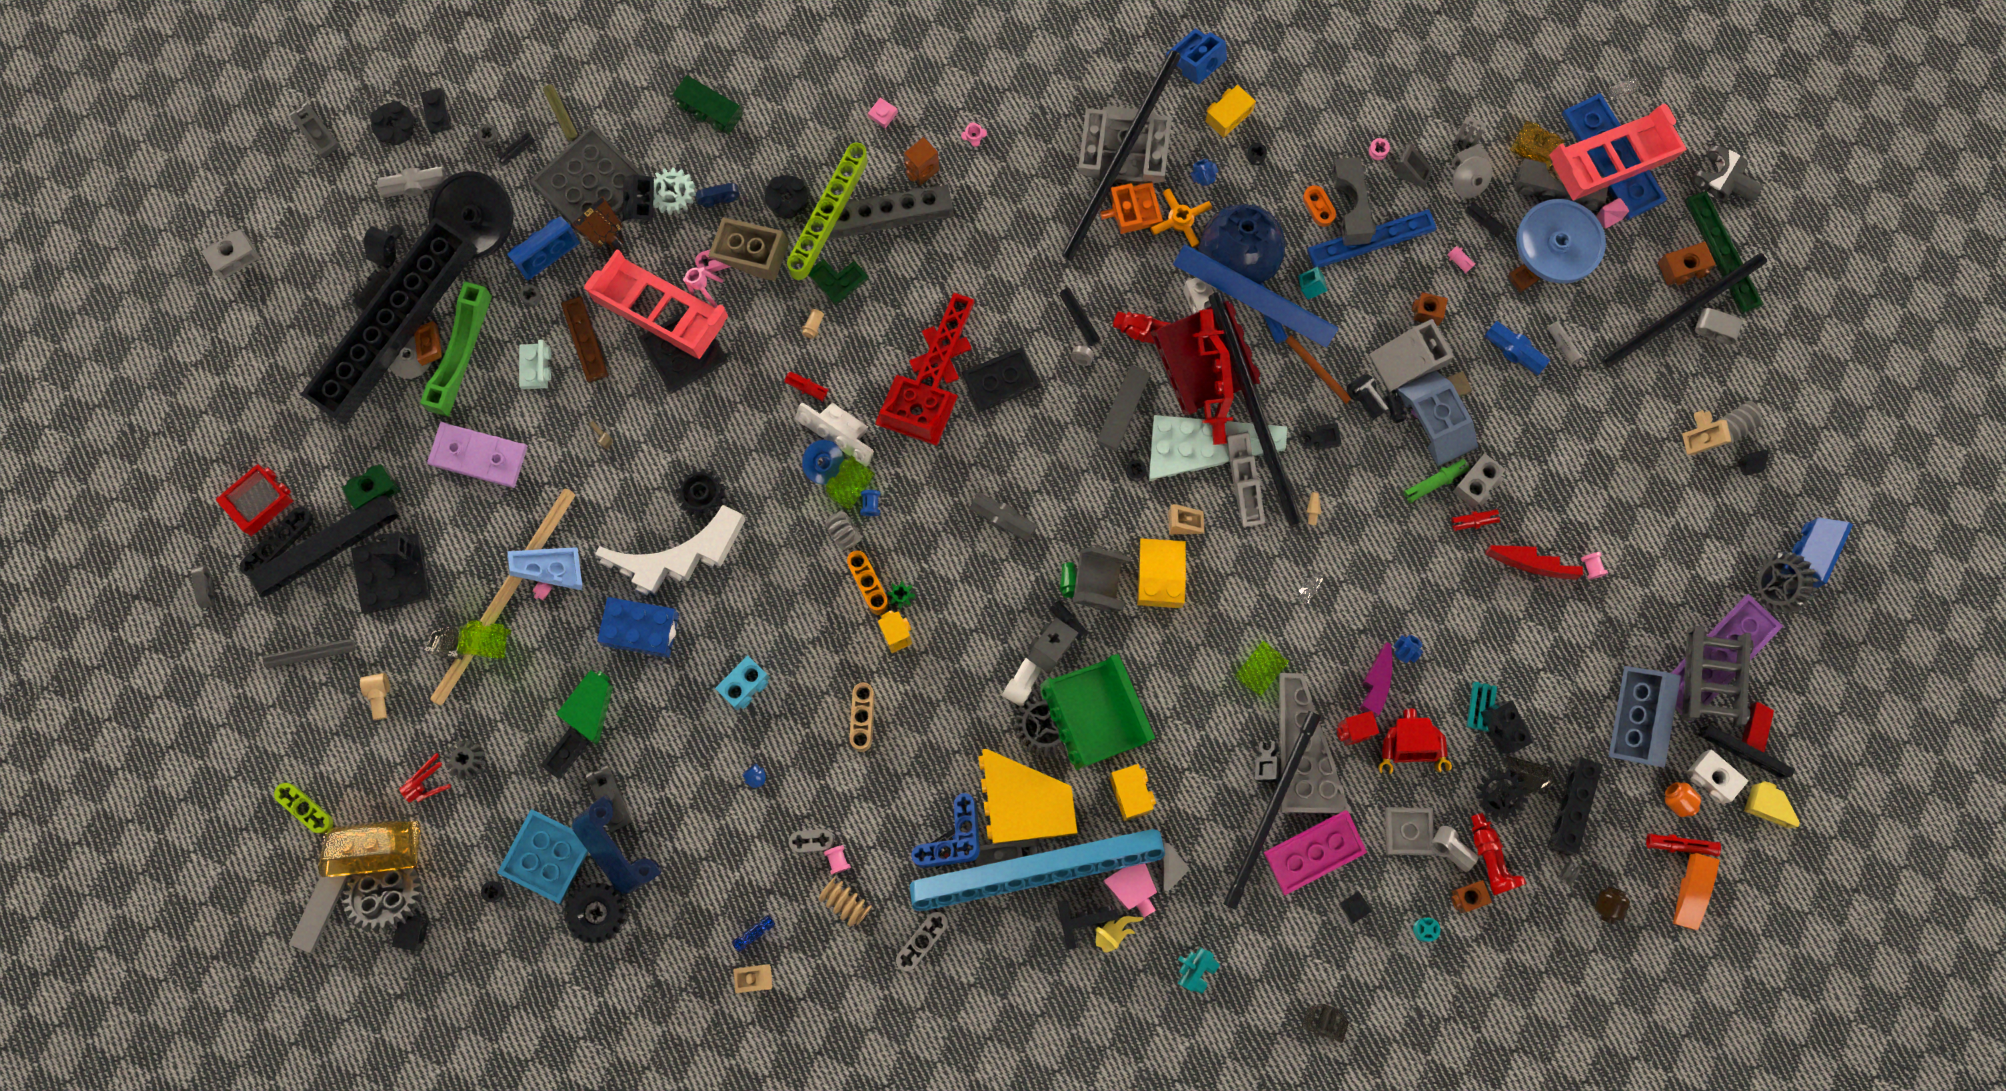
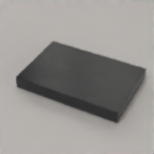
(1000, 379)

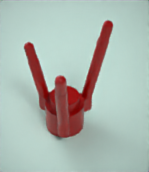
(414, 788)

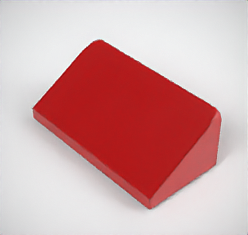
(1758, 726)

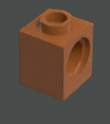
(1437, 304)
(1480, 894)

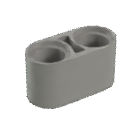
(1718, 326)

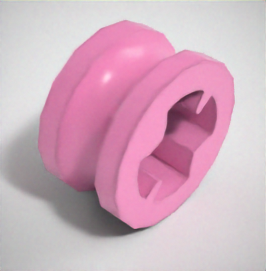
(1379, 142)

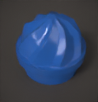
(754, 776)

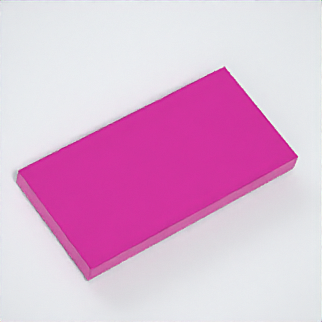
(1315, 852)

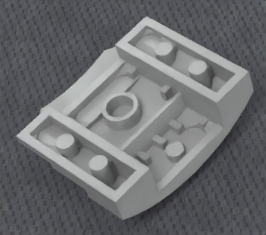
(1103, 135)

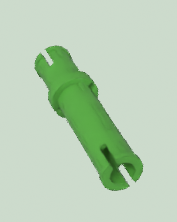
(1444, 476)

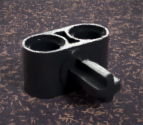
(381, 245)

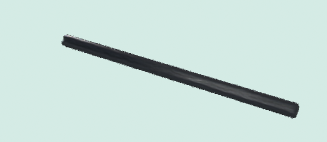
(1121, 155)
(1255, 409)

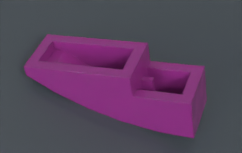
(1378, 681)

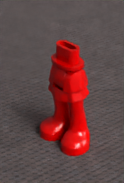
(1137, 325)
(1491, 849)

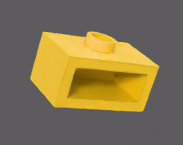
(895, 630)

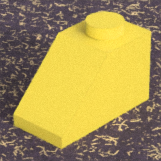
(1771, 805)

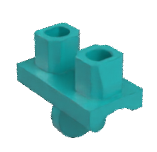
(1194, 967)

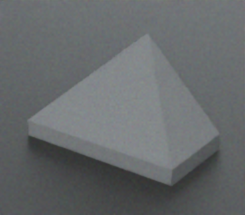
(1172, 868)

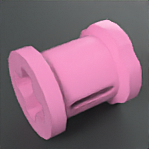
(1594, 565)
(837, 859)

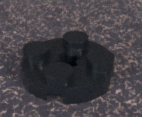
(384, 115)
(780, 186)

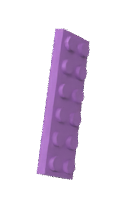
(1744, 617)

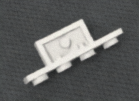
(839, 427)

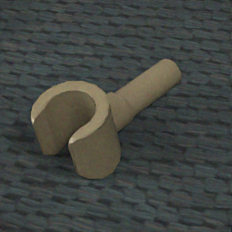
(604, 440)

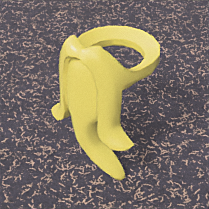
(1111, 934)

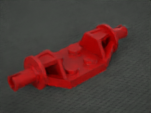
(1222, 366)

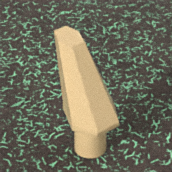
(1313, 508)

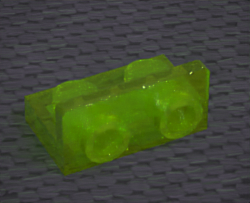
(849, 483)
(483, 640)

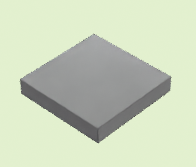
(1409, 831)

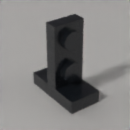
(1082, 920)

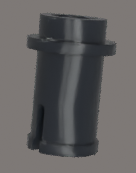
(1395, 407)

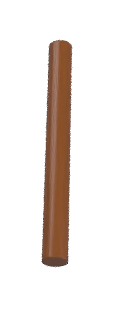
(1318, 369)

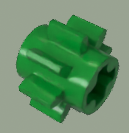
(896, 591)

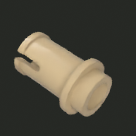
(812, 324)

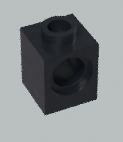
(411, 934)

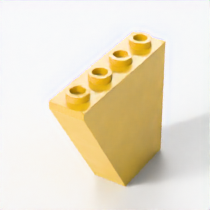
(1024, 801)

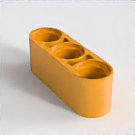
(862, 573)

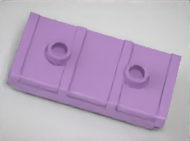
(477, 455)

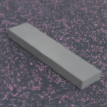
(318, 912)

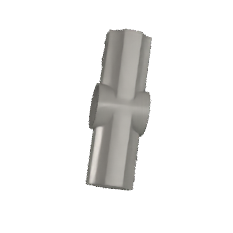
(411, 182)

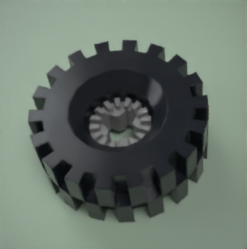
(588, 898)

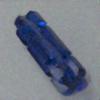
(753, 933)

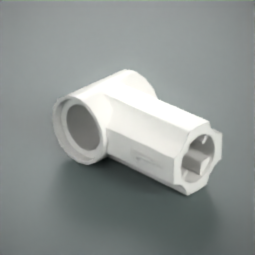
(1020, 687)

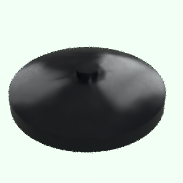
(474, 208)

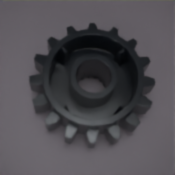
(692, 485)

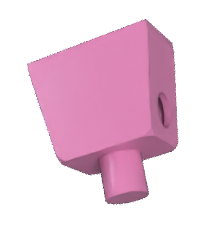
(1133, 888)

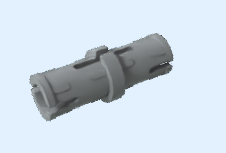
(1573, 355)

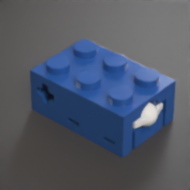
(638, 627)

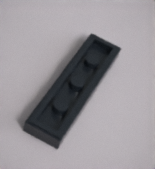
(1746, 752)

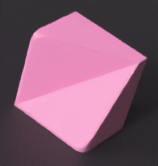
(1612, 213)

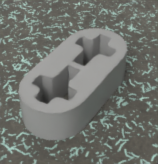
(811, 847)

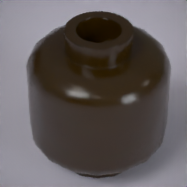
(1612, 905)

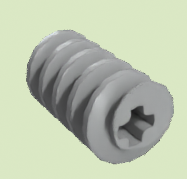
(1743, 420)

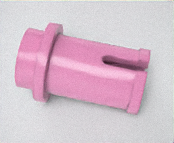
(1461, 259)

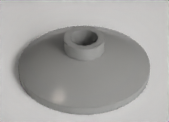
(1472, 177)
(408, 367)

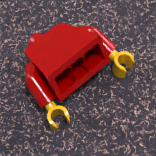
(1414, 741)

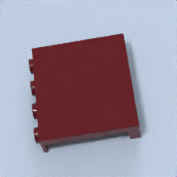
(1187, 371)

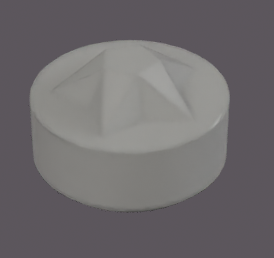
(1082, 355)

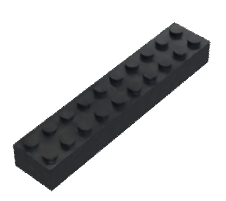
(389, 321)

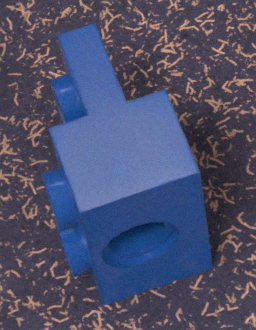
(1200, 55)

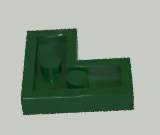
(838, 285)

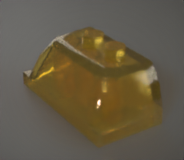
(369, 848)

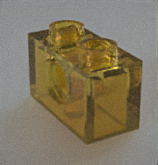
(1528, 149)

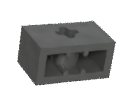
(1052, 645)

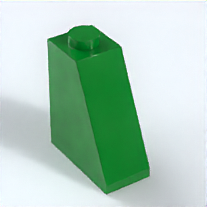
(588, 705)

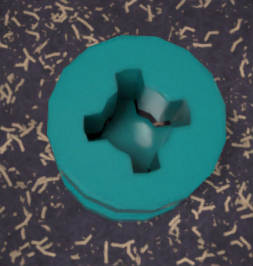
(1430, 926)

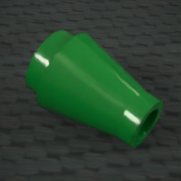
(1068, 580)

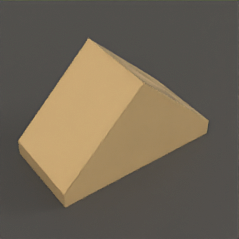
(1185, 520)

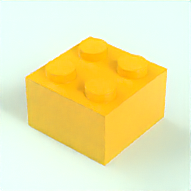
(1131, 792)

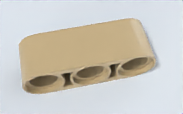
(858, 706)

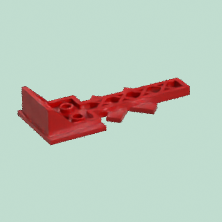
(936, 403)

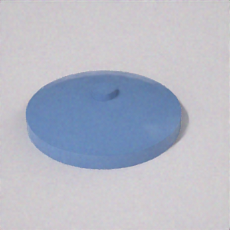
(1561, 241)

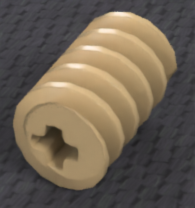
(844, 902)

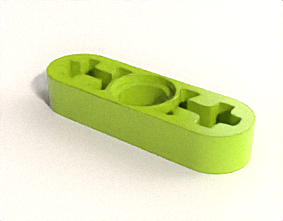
(295, 792)

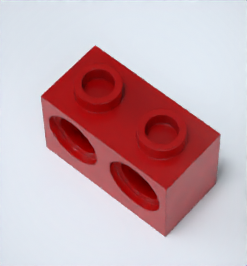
(1357, 728)

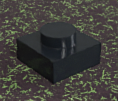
(1355, 907)

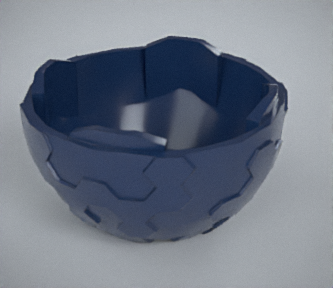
(1251, 253)

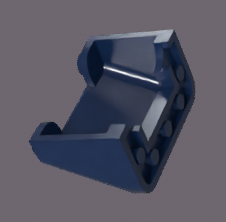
(590, 831)

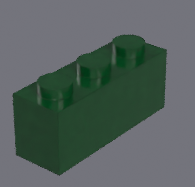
(707, 105)

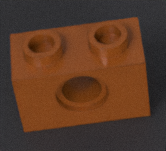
(921, 161)
(1696, 256)

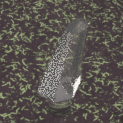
(1310, 587)

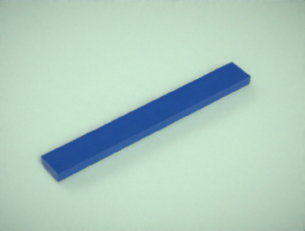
(1255, 295)

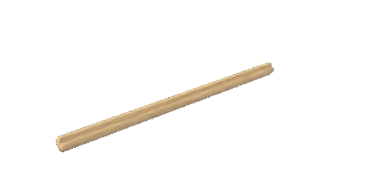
(504, 594)

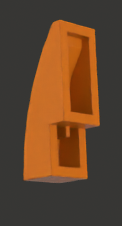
(1695, 891)

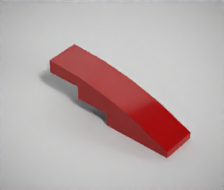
(1526, 559)

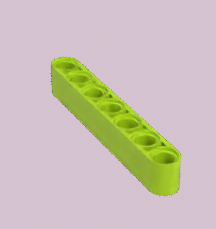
(827, 201)

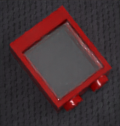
(255, 499)

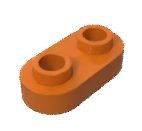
(1320, 207)

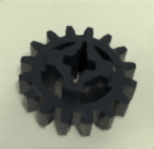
(1493, 794)

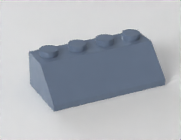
(1644, 716)

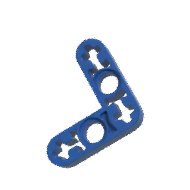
(961, 841)

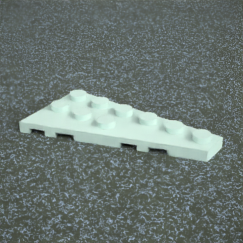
(1188, 444)

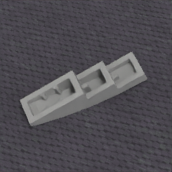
(1245, 479)

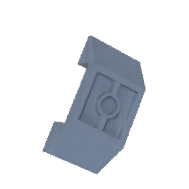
(1441, 416)

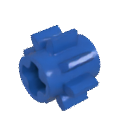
(1204, 172)
(1408, 648)

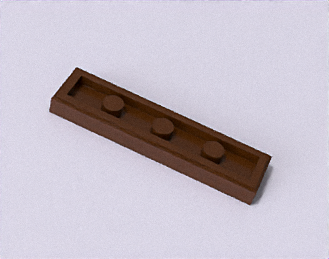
(584, 339)

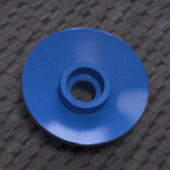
(832, 459)

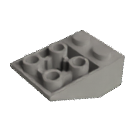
(1412, 355)

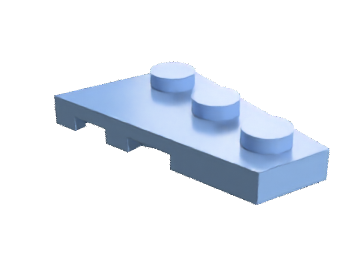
(547, 566)

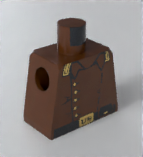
(599, 225)

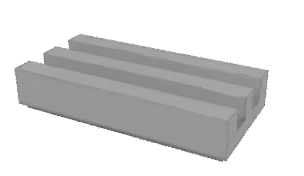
(1467, 139)

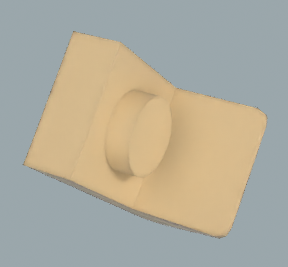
(753, 978)

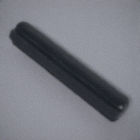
(1079, 316)

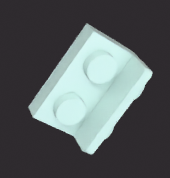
(534, 365)

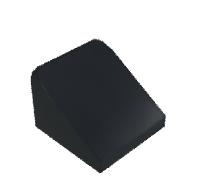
(1754, 462)

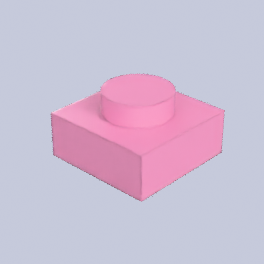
(882, 112)

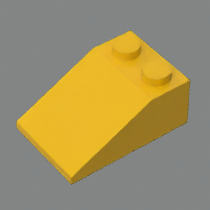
(1162, 573)

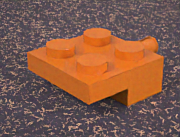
(1133, 207)

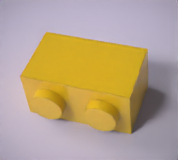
(1230, 110)

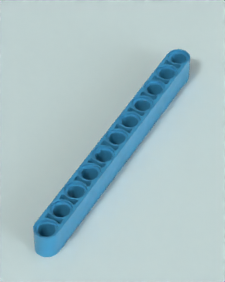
(1036, 870)

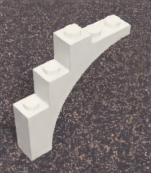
(651, 569)

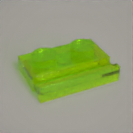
(1261, 668)

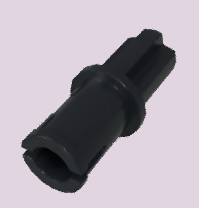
(1485, 219)
(1069, 619)

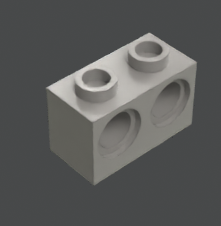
(1477, 479)

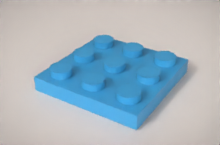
(544, 857)

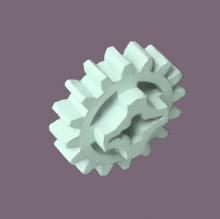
(676, 182)

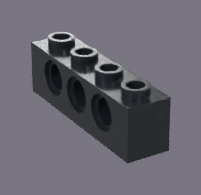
(1575, 806)

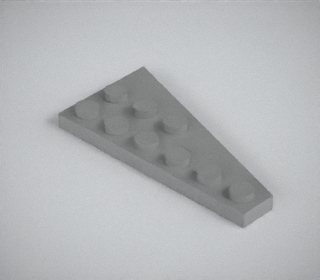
(1315, 782)

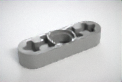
(906, 952)

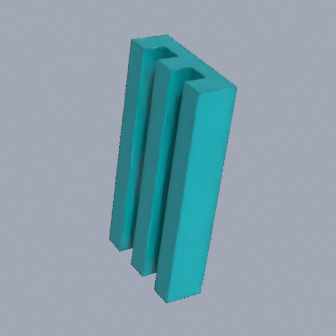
(1492, 697)

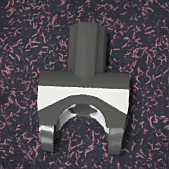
(1728, 176)

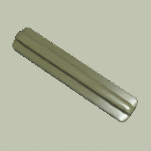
(560, 112)

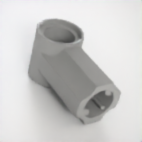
(1447, 845)

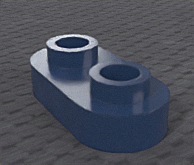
(721, 193)

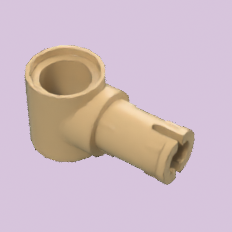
(375, 689)

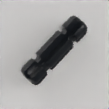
(515, 148)

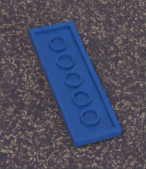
(1595, 117)

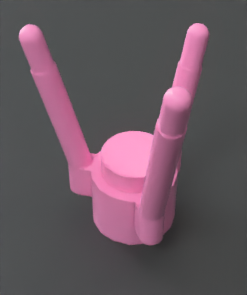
(697, 280)

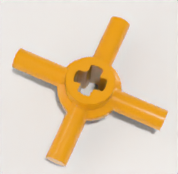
(1182, 212)

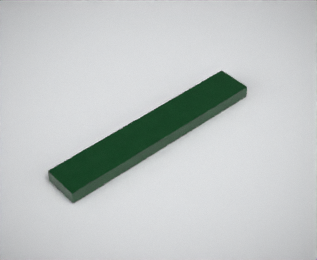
(1722, 250)

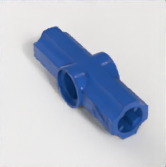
(1517, 348)

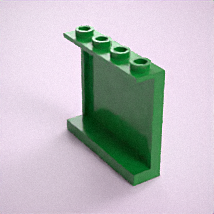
(1097, 712)

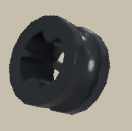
(1253, 149)
(1134, 463)
(487, 897)

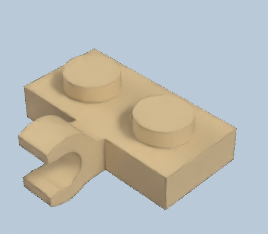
(1707, 435)

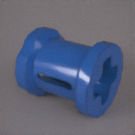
(870, 503)

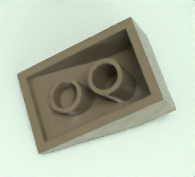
(749, 248)

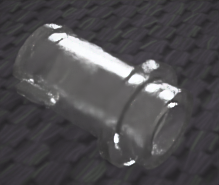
(1630, 86)

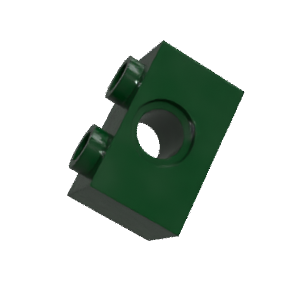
(383, 485)

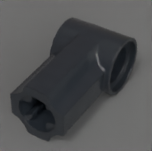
(1364, 391)

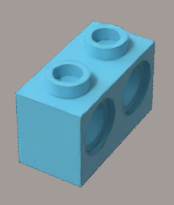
(738, 679)

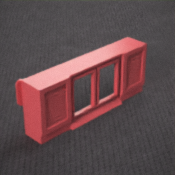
(1650, 136)
(621, 284)

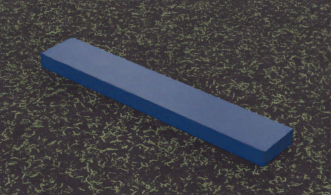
(1386, 235)

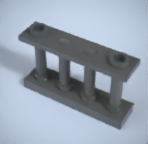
(1695, 685)

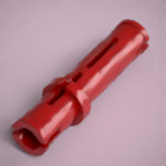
(1673, 843)

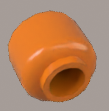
(1682, 799)

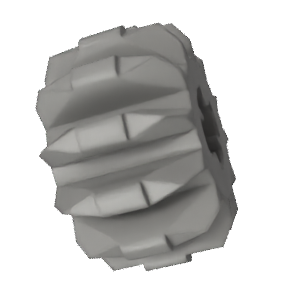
(843, 530)

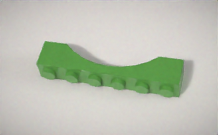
(469, 316)

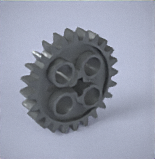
(382, 896)

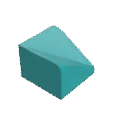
(1312, 283)

